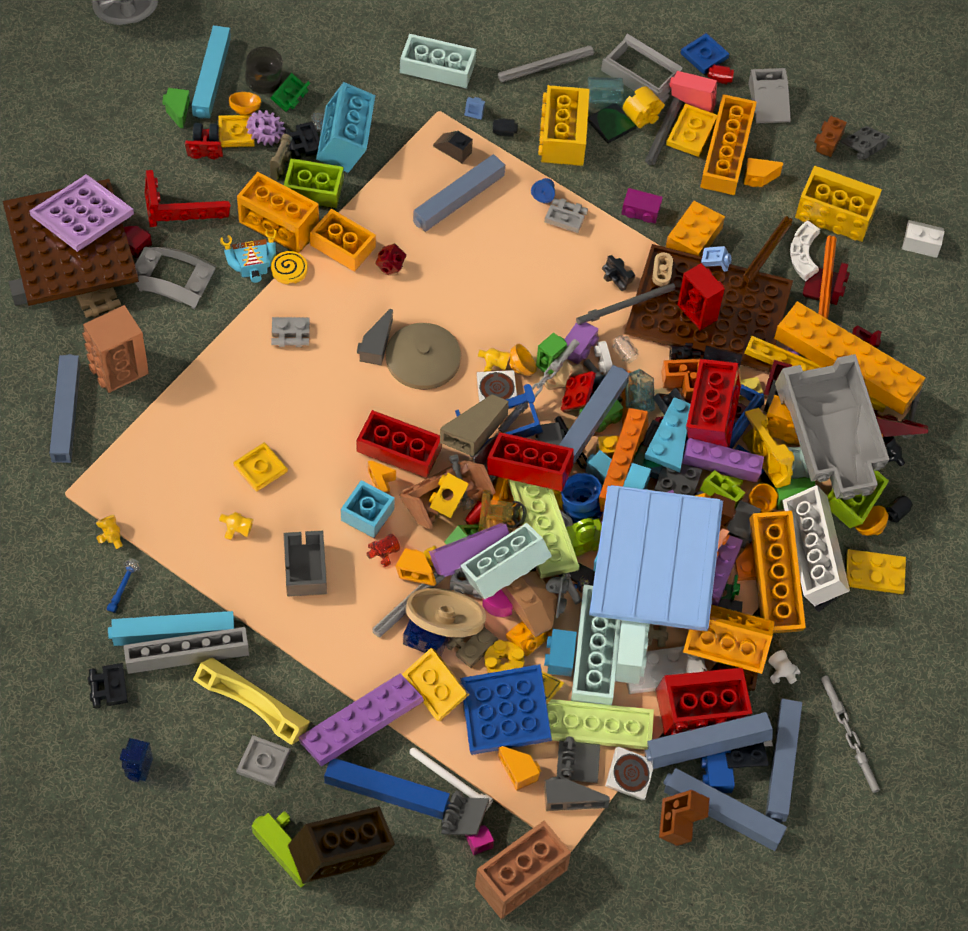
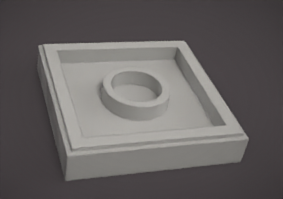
(263, 761)

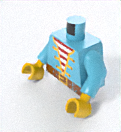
(251, 257)

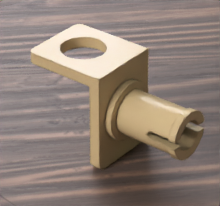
(563, 375)

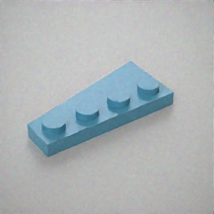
(670, 437)

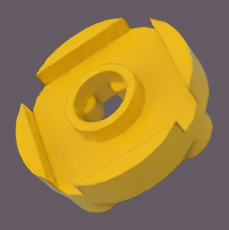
(503, 649)

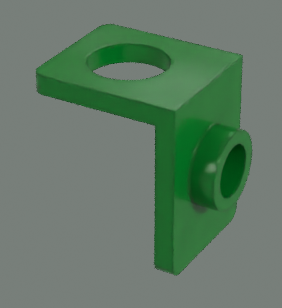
(732, 590)

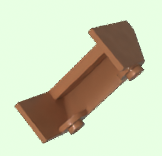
(418, 496)

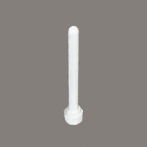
(448, 776)

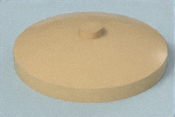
(445, 612)

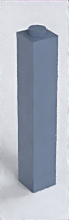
(458, 193)
(65, 408)
(595, 410)
(709, 740)
(783, 760)
(728, 810)

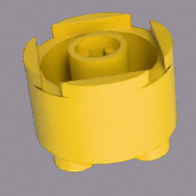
(643, 107)

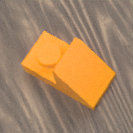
(381, 475)

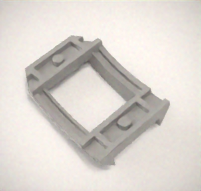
(195, 286)

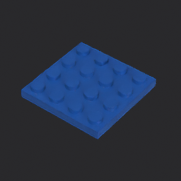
(506, 709)

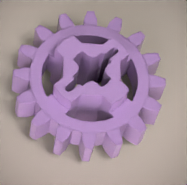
(265, 128)

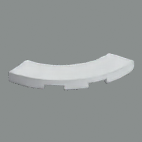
(800, 250)

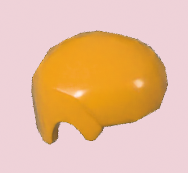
(763, 497)

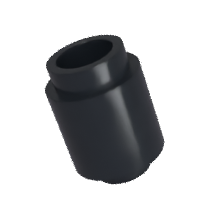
(505, 127)
(899, 508)

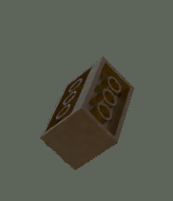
(341, 844)

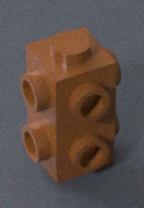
(831, 135)

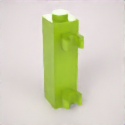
(276, 841)

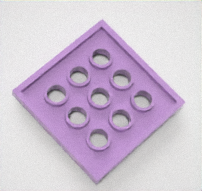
(90, 231)

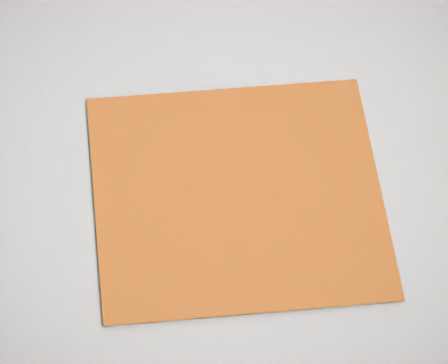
(492, 282)

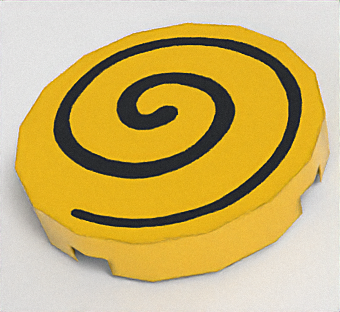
(289, 267)

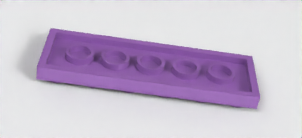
(360, 719)

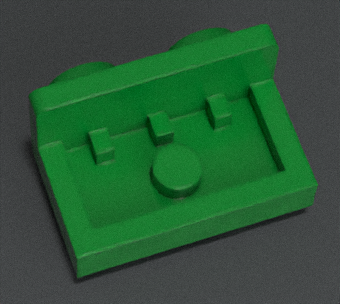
(289, 92)

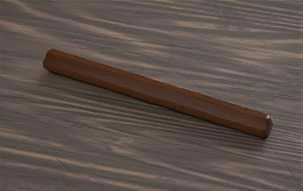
(767, 249)

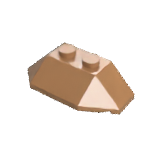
(532, 602)

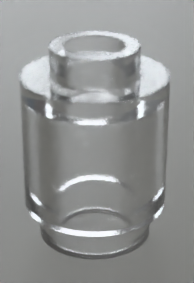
(625, 348)

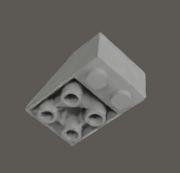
(771, 93)

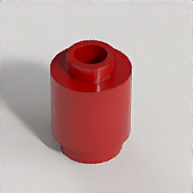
(721, 74)

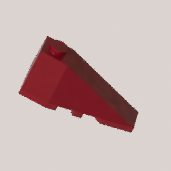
(891, 426)

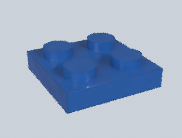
(704, 53)

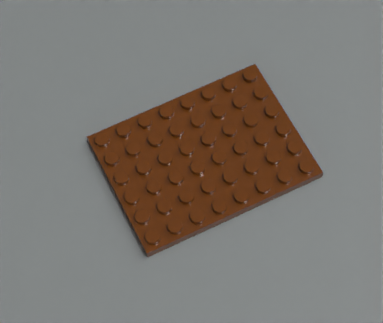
(56, 270)
(744, 311)

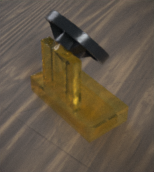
(500, 511)

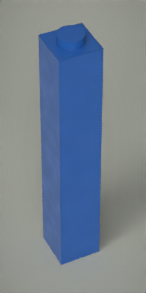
(387, 788)

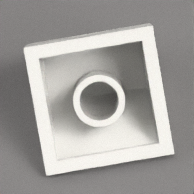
(923, 238)

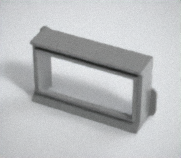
(631, 79)

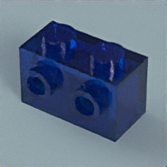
(423, 640)
(136, 759)

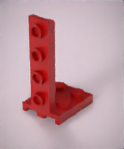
(179, 211)

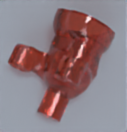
(383, 548)

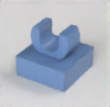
(474, 108)

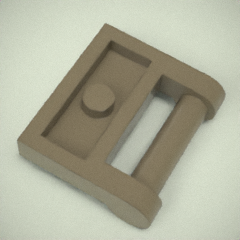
(283, 154)

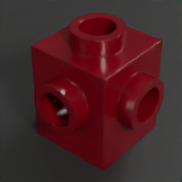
(390, 259)

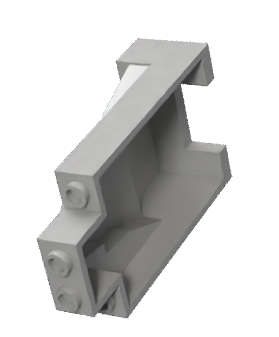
(835, 425)

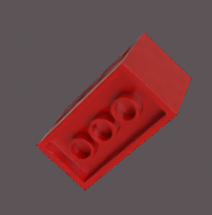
(714, 402)
(702, 699)

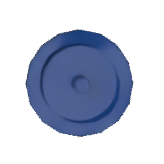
(543, 190)

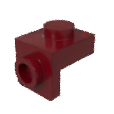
(872, 339)

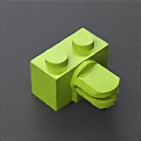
(724, 486)
(585, 535)

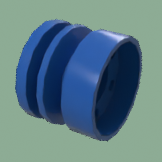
(581, 497)

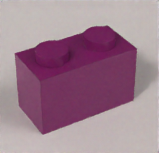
(642, 205)

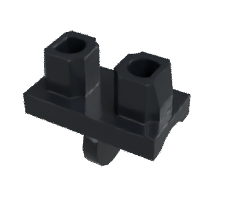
(615, 272)

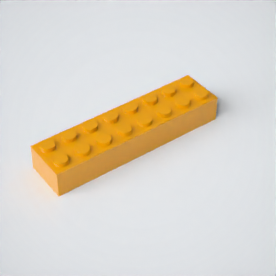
(825, 342)

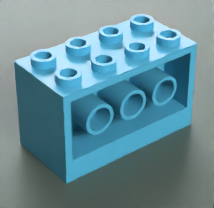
(346, 127)

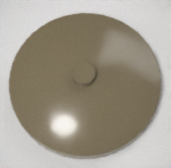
(423, 356)

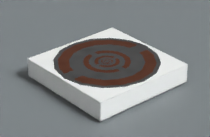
(497, 383)
(629, 773)

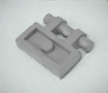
(564, 218)
(290, 327)

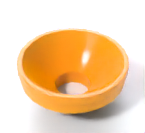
(244, 102)
(522, 360)
(874, 522)

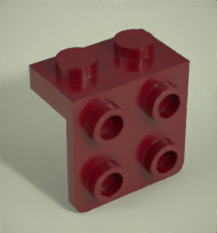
(813, 285)

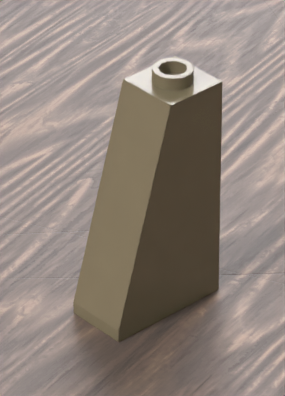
(475, 426)

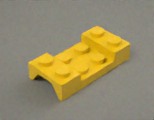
(777, 459)

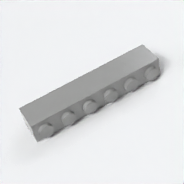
(186, 650)

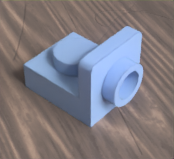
(716, 256)

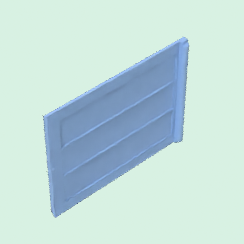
(657, 558)

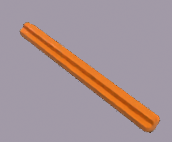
(827, 276)

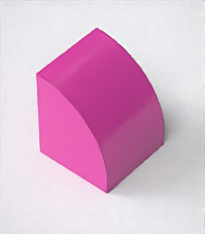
(498, 605)
(481, 842)

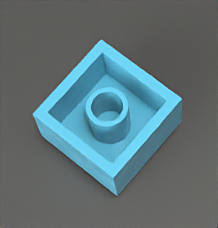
(367, 509)

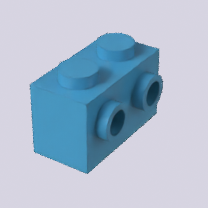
(561, 652)

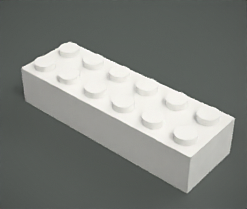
(817, 546)

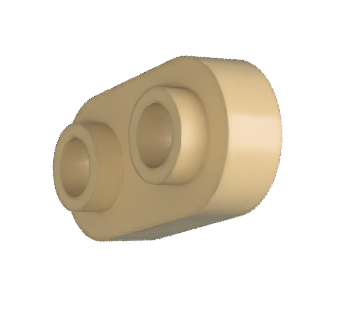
(661, 270)

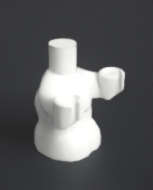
(783, 667)

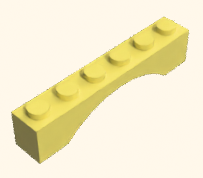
(222, 680)

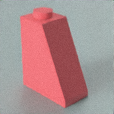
(695, 90)

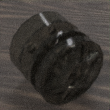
(264, 70)

